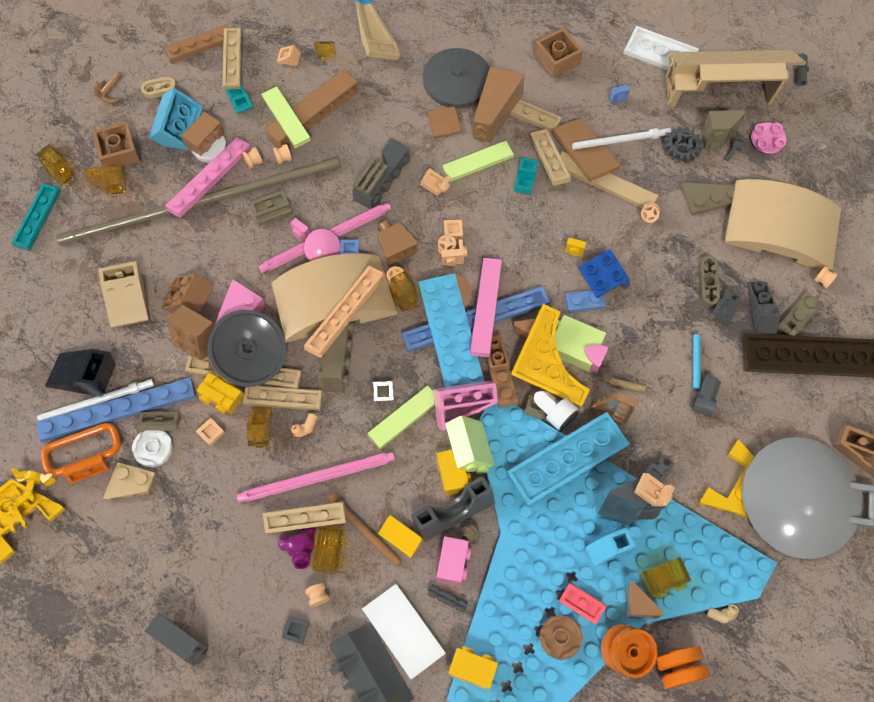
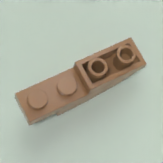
(500, 373)

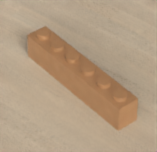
(317, 106)

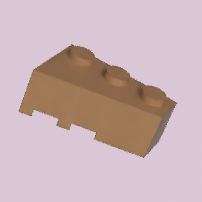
(856, 446)

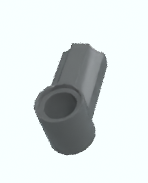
(705, 400)

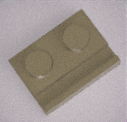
(271, 208)

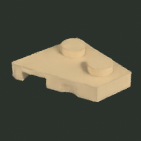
(129, 481)

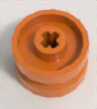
(629, 650)
(681, 663)

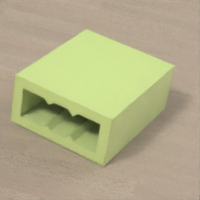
(572, 339)
(470, 445)

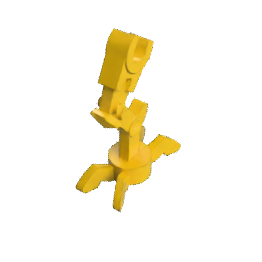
(31, 477)

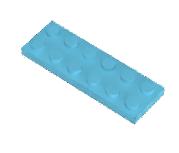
(450, 330)
(567, 459)

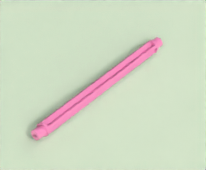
(338, 230)
(314, 477)

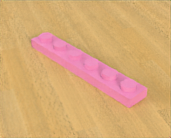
(207, 177)

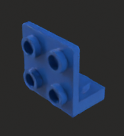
(604, 273)

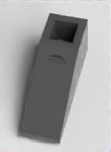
(763, 308)

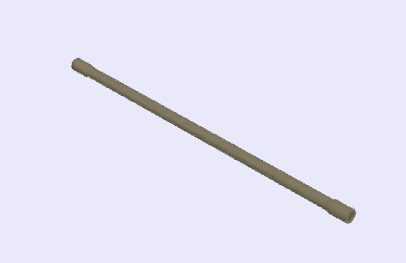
(73, 236)

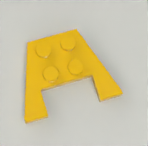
(11, 491)
(733, 502)

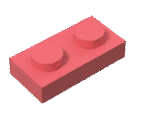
(583, 603)

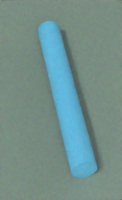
(696, 362)

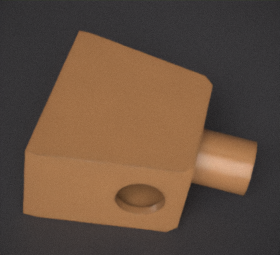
(395, 242)

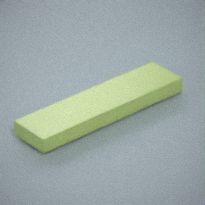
(286, 117)
(478, 161)
(402, 418)

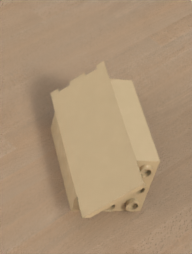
(695, 69)

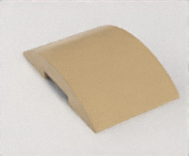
(784, 222)
(316, 287)

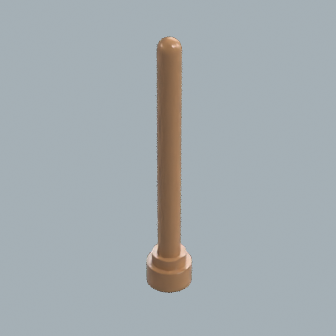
(334, 497)

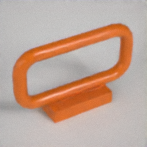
(86, 467)

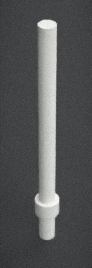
(652, 134)
(131, 389)

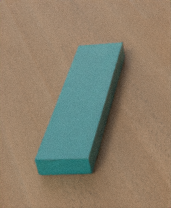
(36, 217)

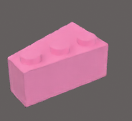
(240, 298)

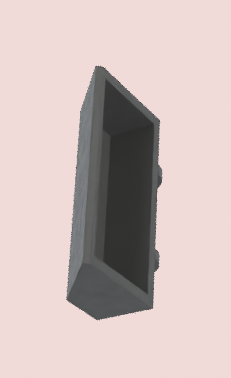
(626, 506)
(369, 667)

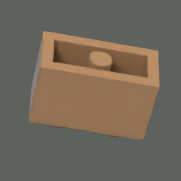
(202, 134)

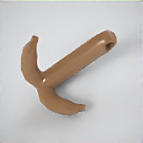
(101, 89)

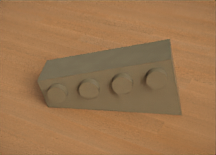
(335, 362)

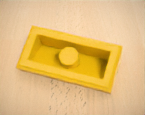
(400, 536)

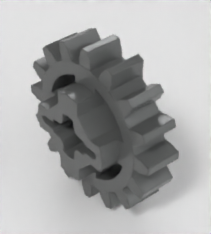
(683, 144)

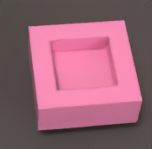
(299, 229)

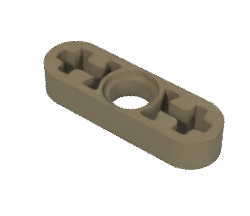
(712, 274)

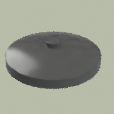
(455, 77)
(246, 348)

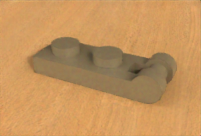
(800, 314)

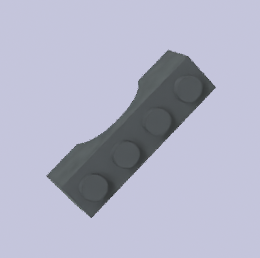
(395, 157)
(434, 520)

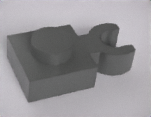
(724, 309)
(657, 471)

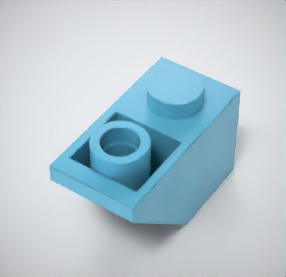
(611, 547)

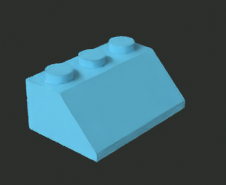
(173, 118)

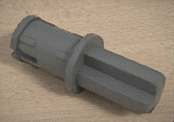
(801, 70)

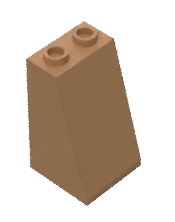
(498, 99)

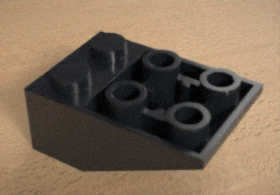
(82, 372)

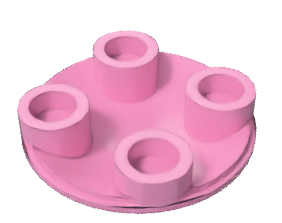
(769, 137)
(321, 244)

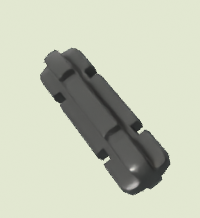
(447, 598)

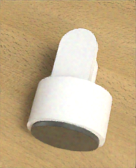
(559, 412)

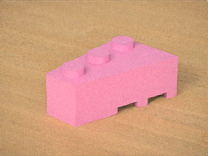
(463, 400)

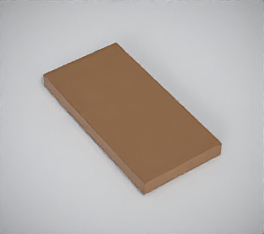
(592, 161)

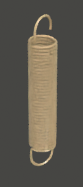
(628, 385)

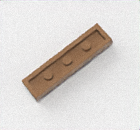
(195, 44)

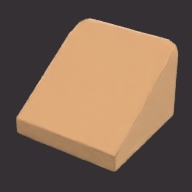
(289, 56)

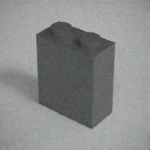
(176, 640)

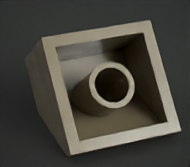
(720, 128)

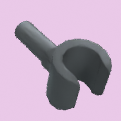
(737, 145)

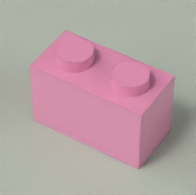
(452, 561)

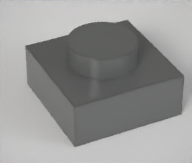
(295, 630)

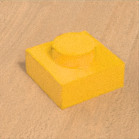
(575, 247)

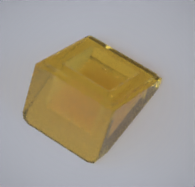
(324, 49)

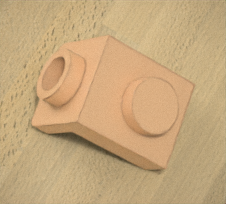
(434, 182)
(454, 256)
(654, 491)

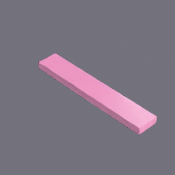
(486, 307)

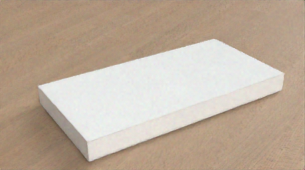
(654, 47)
(403, 631)

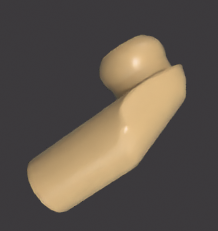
(725, 615)

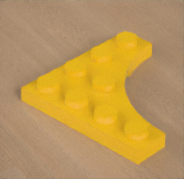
(541, 363)

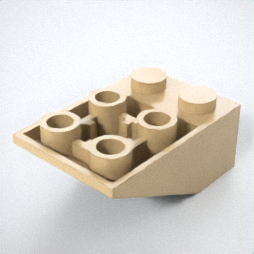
(124, 294)

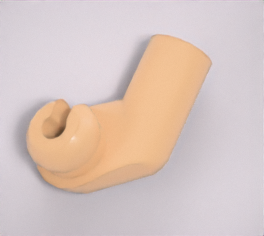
(304, 429)

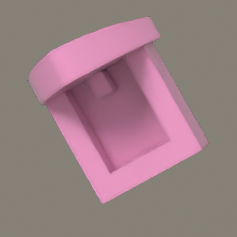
(595, 355)

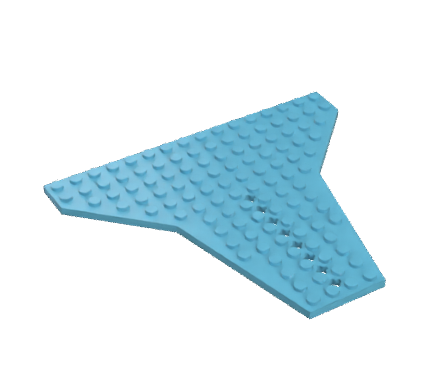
(550, 540)

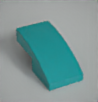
(239, 100)
(526, 176)

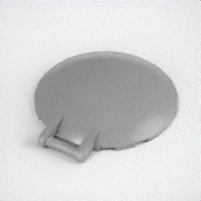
(804, 498)

